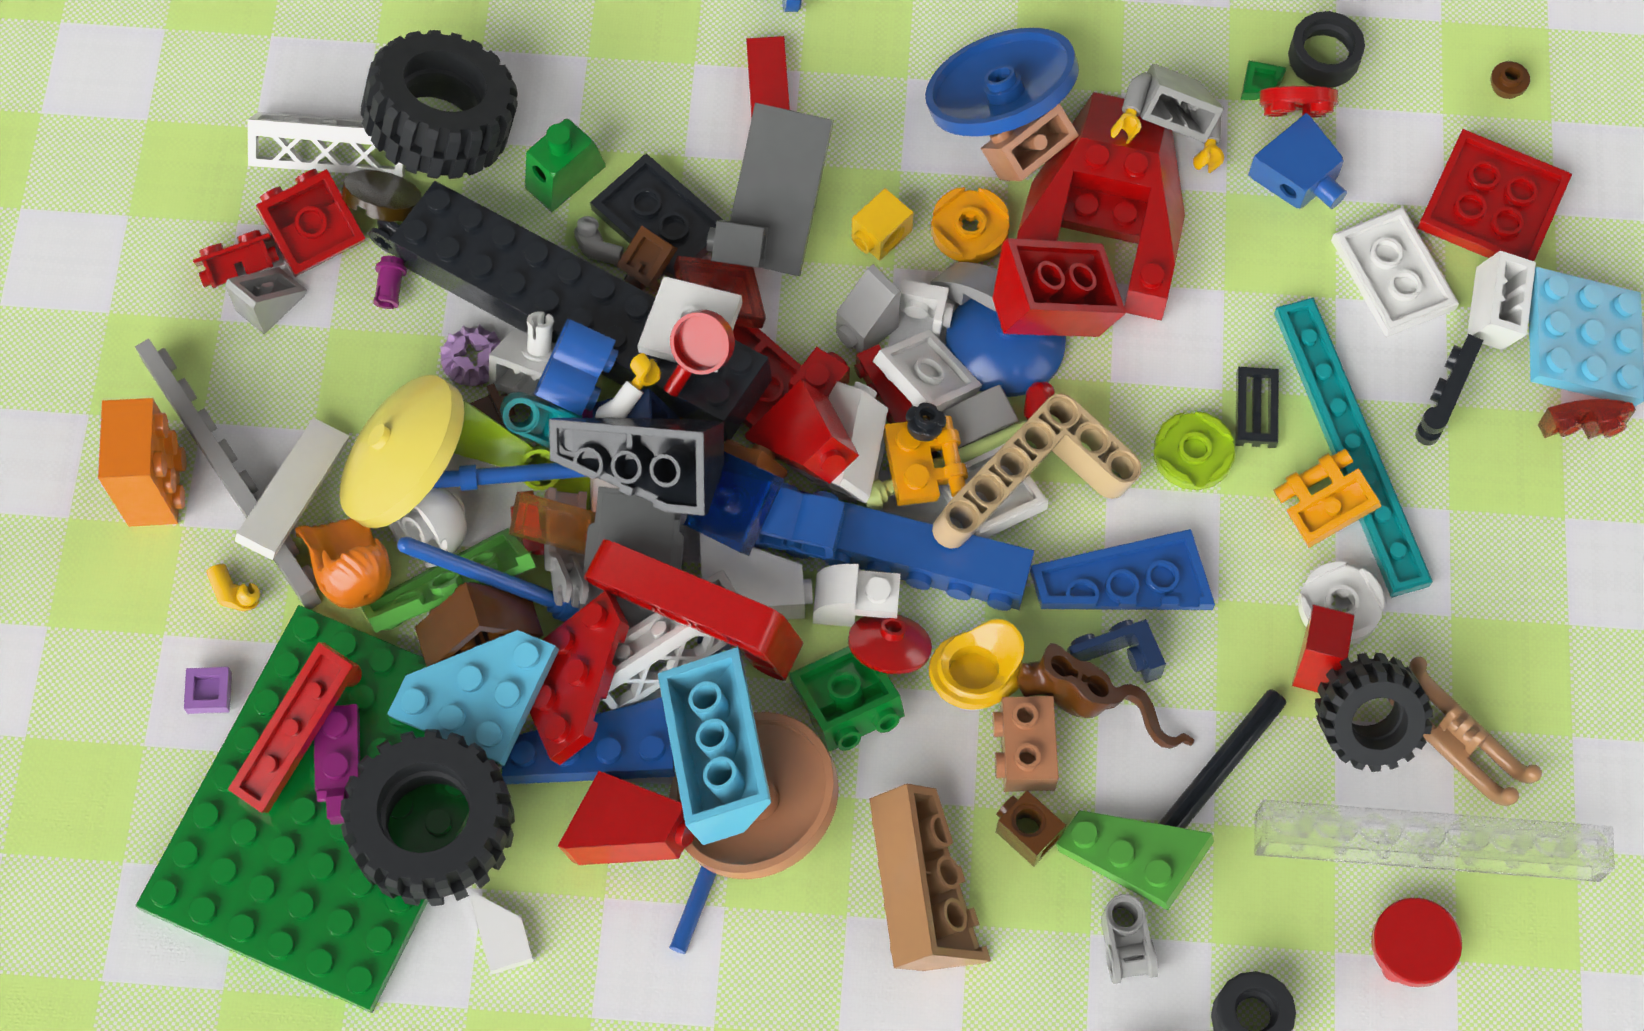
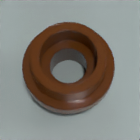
(1509, 88)

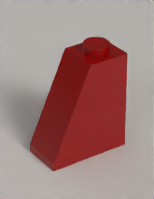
(806, 433)
(624, 825)

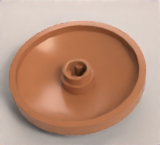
(801, 807)

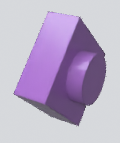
(207, 690)

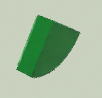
(1259, 77)

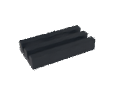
(1256, 437)

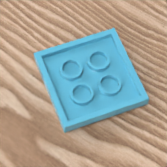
(1586, 337)

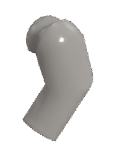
(592, 244)

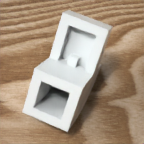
(848, 592)

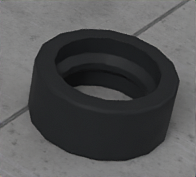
(1335, 26)

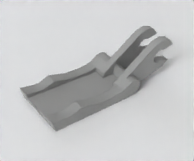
(566, 565)

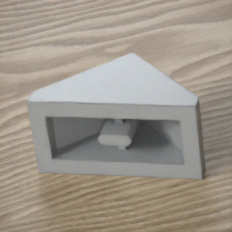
(264, 296)

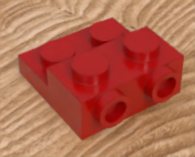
(309, 221)

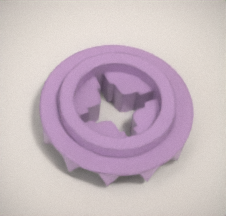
(459, 367)

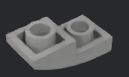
(969, 281)
(981, 415)

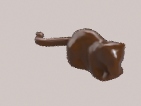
(1088, 691)

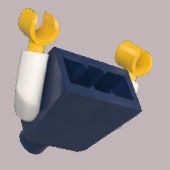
(631, 400)

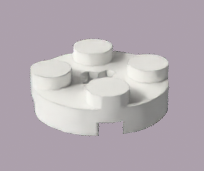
(1346, 582)

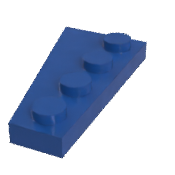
(1131, 576)
(626, 744)

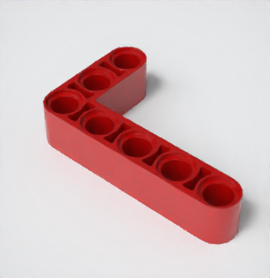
(754, 628)

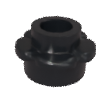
(922, 429)

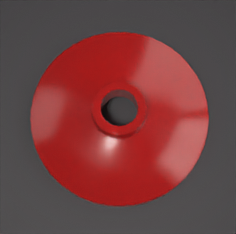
(890, 644)

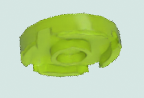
(1194, 450)

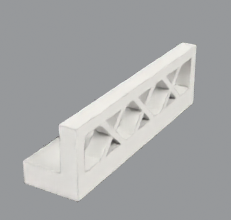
(317, 130)
(657, 640)

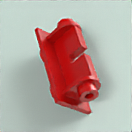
(220, 261)

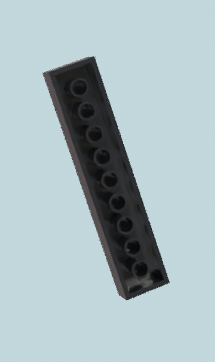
(521, 273)

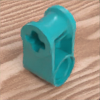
(537, 424)

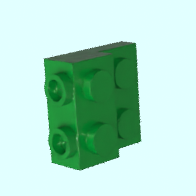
(846, 699)

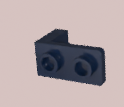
(1143, 651)

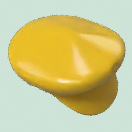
(978, 665)

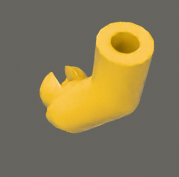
(229, 594)

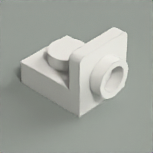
(926, 300)

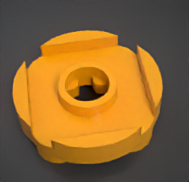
(970, 205)

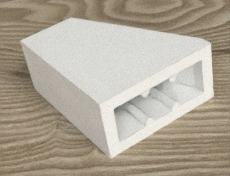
(864, 422)
(759, 576)

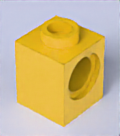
(881, 224)

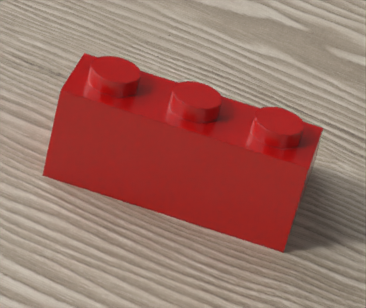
(1055, 289)

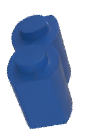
(575, 368)
(803, 523)

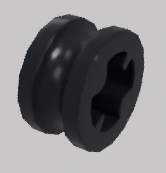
(382, 234)

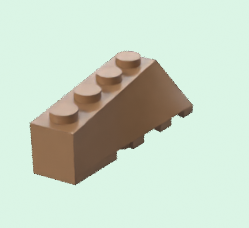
(922, 883)

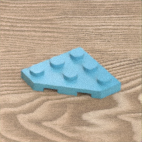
(478, 692)

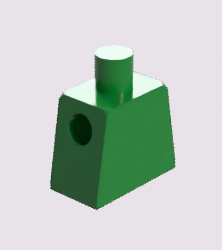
(561, 164)

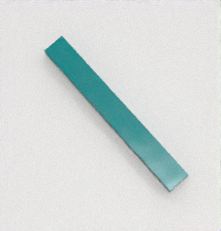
(1347, 429)

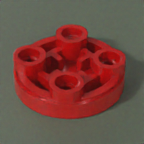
(1312, 100)
(1416, 942)

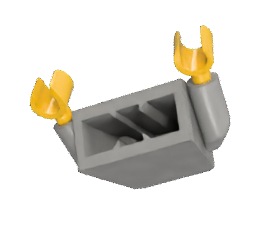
(1176, 104)

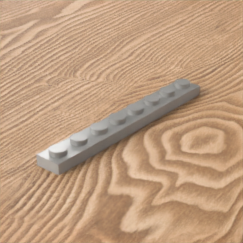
(221, 458)

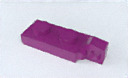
(337, 758)

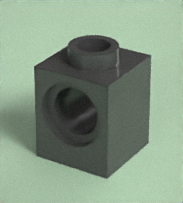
(738, 243)

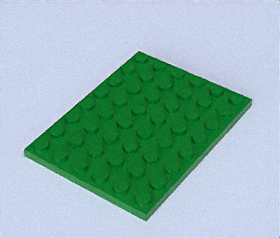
(285, 878)

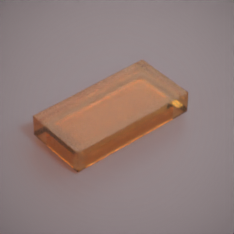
(551, 522)

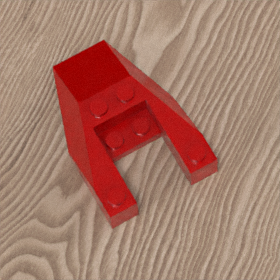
(1115, 193)

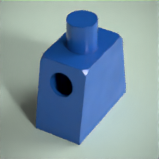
(1300, 166)

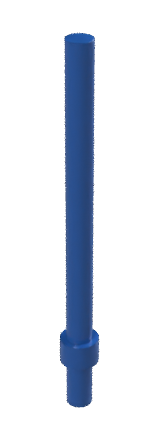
(469, 477)

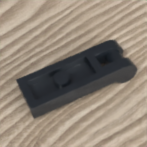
(1448, 391)

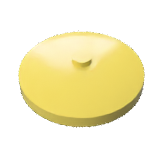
(402, 451)

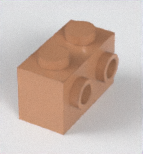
(1026, 148)
(1027, 744)

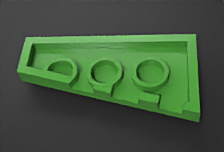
(437, 584)

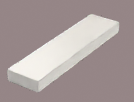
(292, 489)

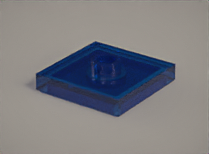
(738, 505)

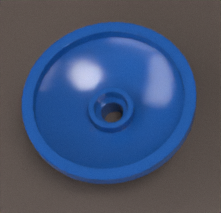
(1001, 358)

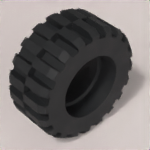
(433, 138)
(407, 767)

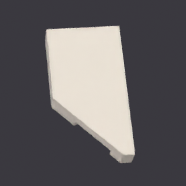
(501, 935)

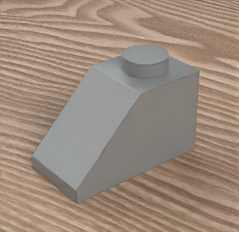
(869, 311)

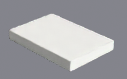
(1394, 272)

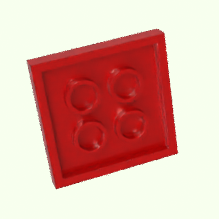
(1494, 199)

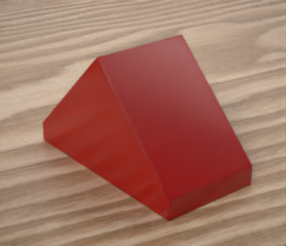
(1323, 646)

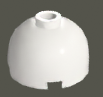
(435, 521)

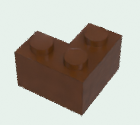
(472, 618)

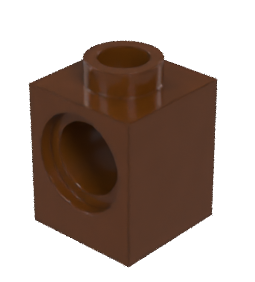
(1033, 845)

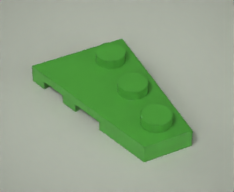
(1136, 854)

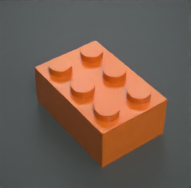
(141, 462)

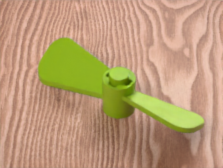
(494, 444)

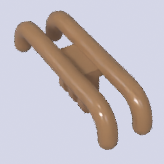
(1462, 735)

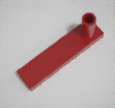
(767, 72)
(294, 726)

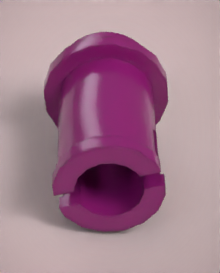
(388, 286)

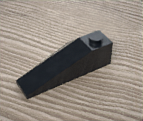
(654, 458)

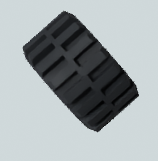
(1388, 739)

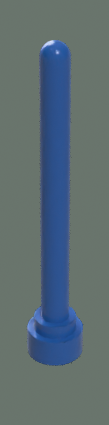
(486, 575)

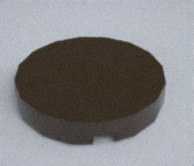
(381, 194)

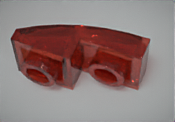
(1592, 415)

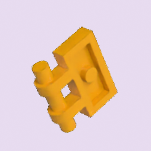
(913, 467)
(1333, 506)

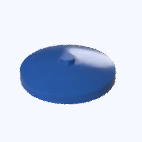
(1002, 82)

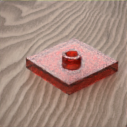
(728, 278)

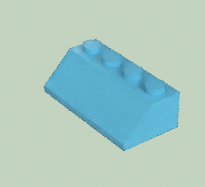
(715, 745)

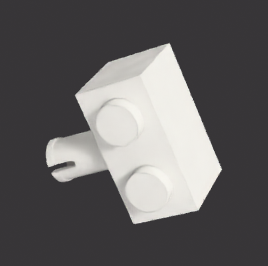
(1501, 300)
(522, 357)

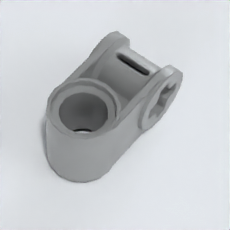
(1128, 948)

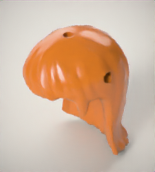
(347, 562)

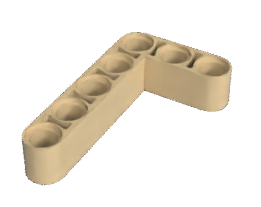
(1021, 459)

